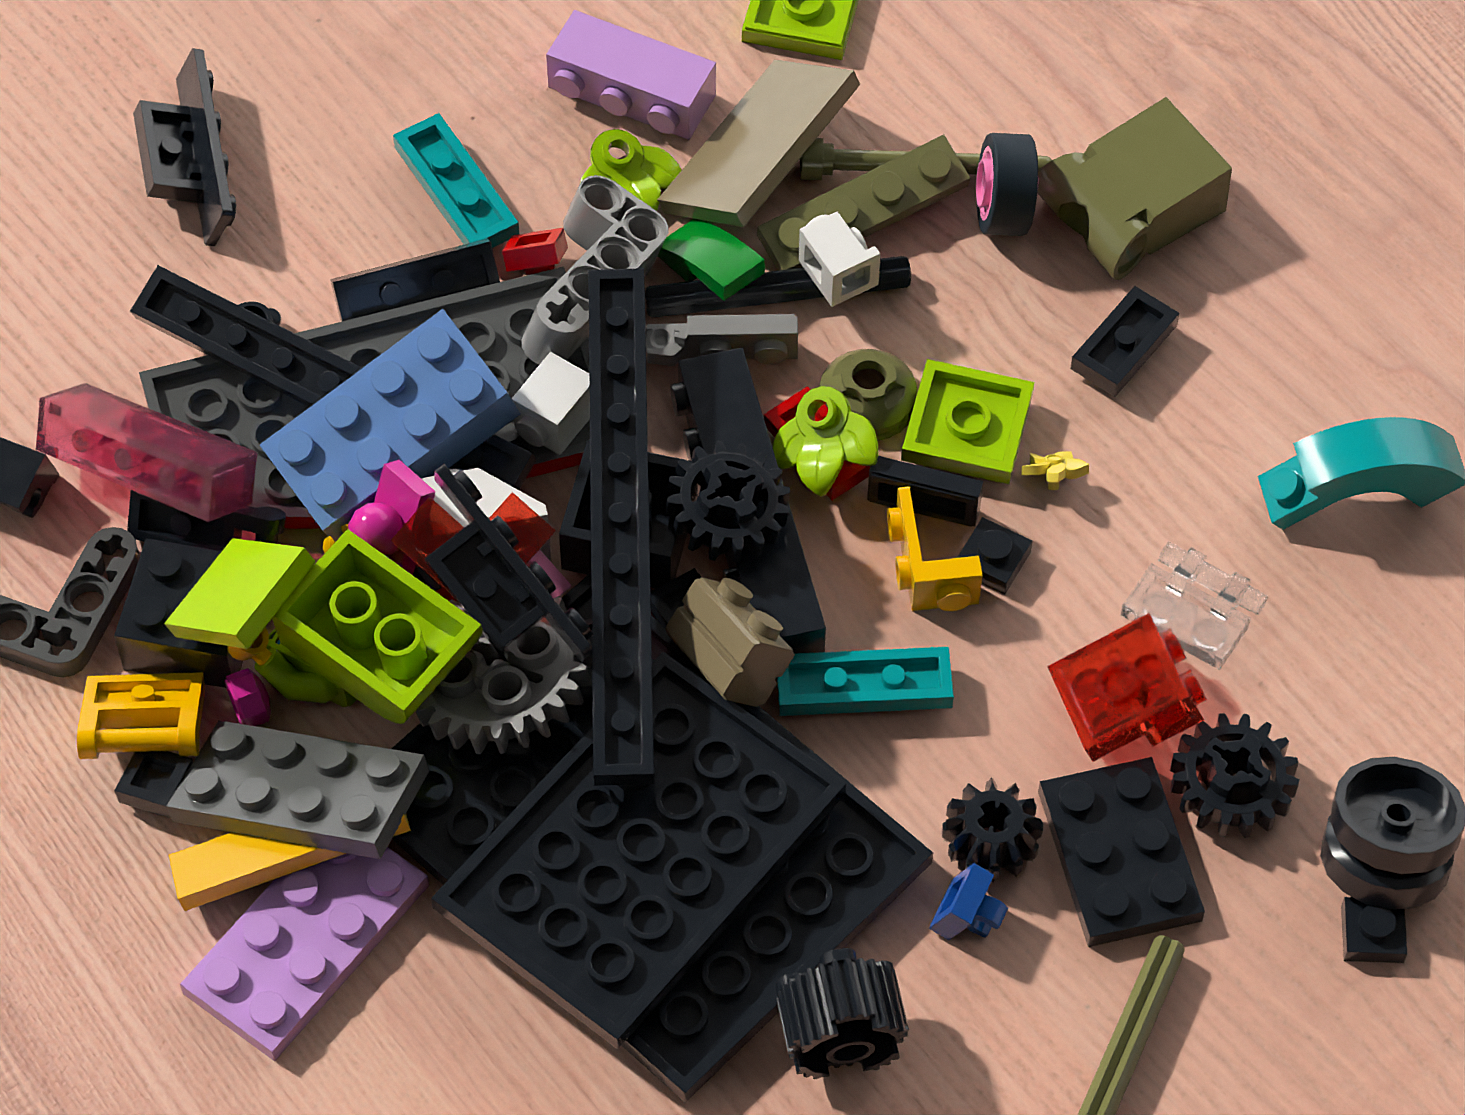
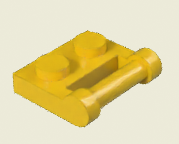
(141, 701)

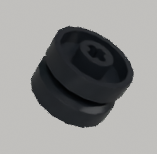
(1392, 833)

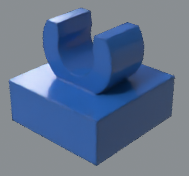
(968, 906)

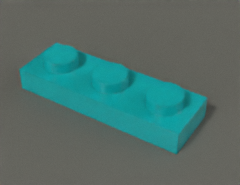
(455, 182)
(866, 681)

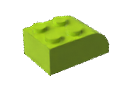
(374, 628)

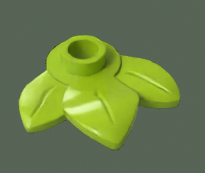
(643, 170)
(823, 445)

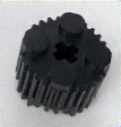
(842, 1014)

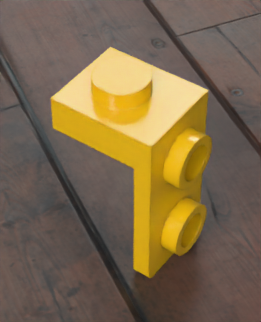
(935, 583)

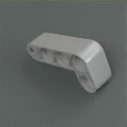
(618, 235)

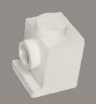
(837, 258)

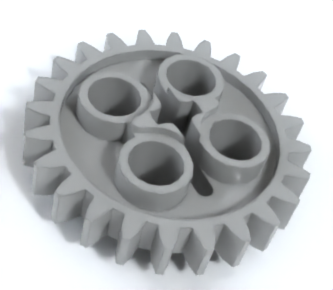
(533, 671)

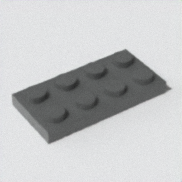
(299, 789)

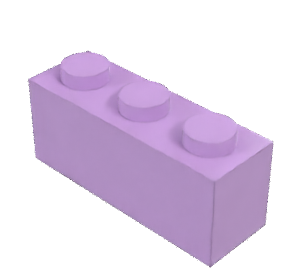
(631, 74)

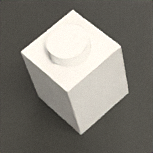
(553, 404)

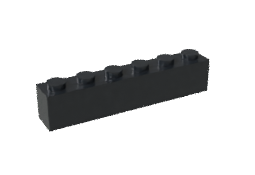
(723, 406)

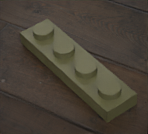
(872, 198)

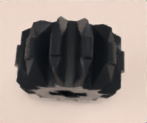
(998, 811)

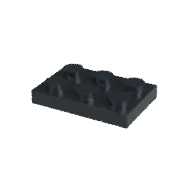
(1120, 852)

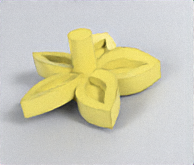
(1057, 467)

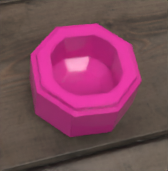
(248, 697)

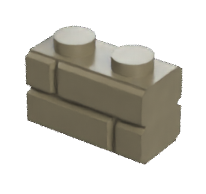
(730, 640)

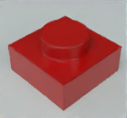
(535, 251)

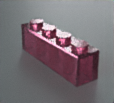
(146, 451)

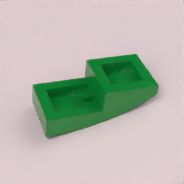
(712, 257)

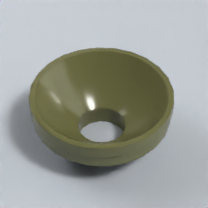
(886, 406)

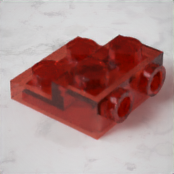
(1128, 688)

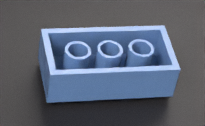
(414, 403)

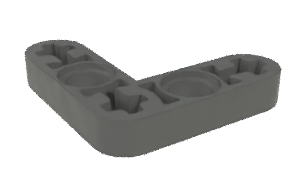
(66, 622)

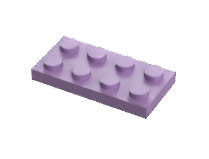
(301, 945)

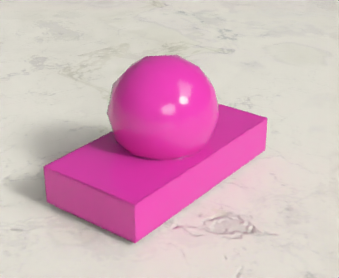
(396, 500)

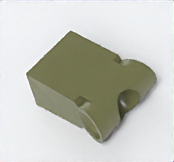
(1138, 187)

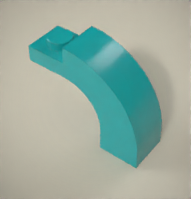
(1362, 458)

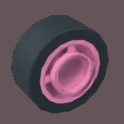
(1007, 184)

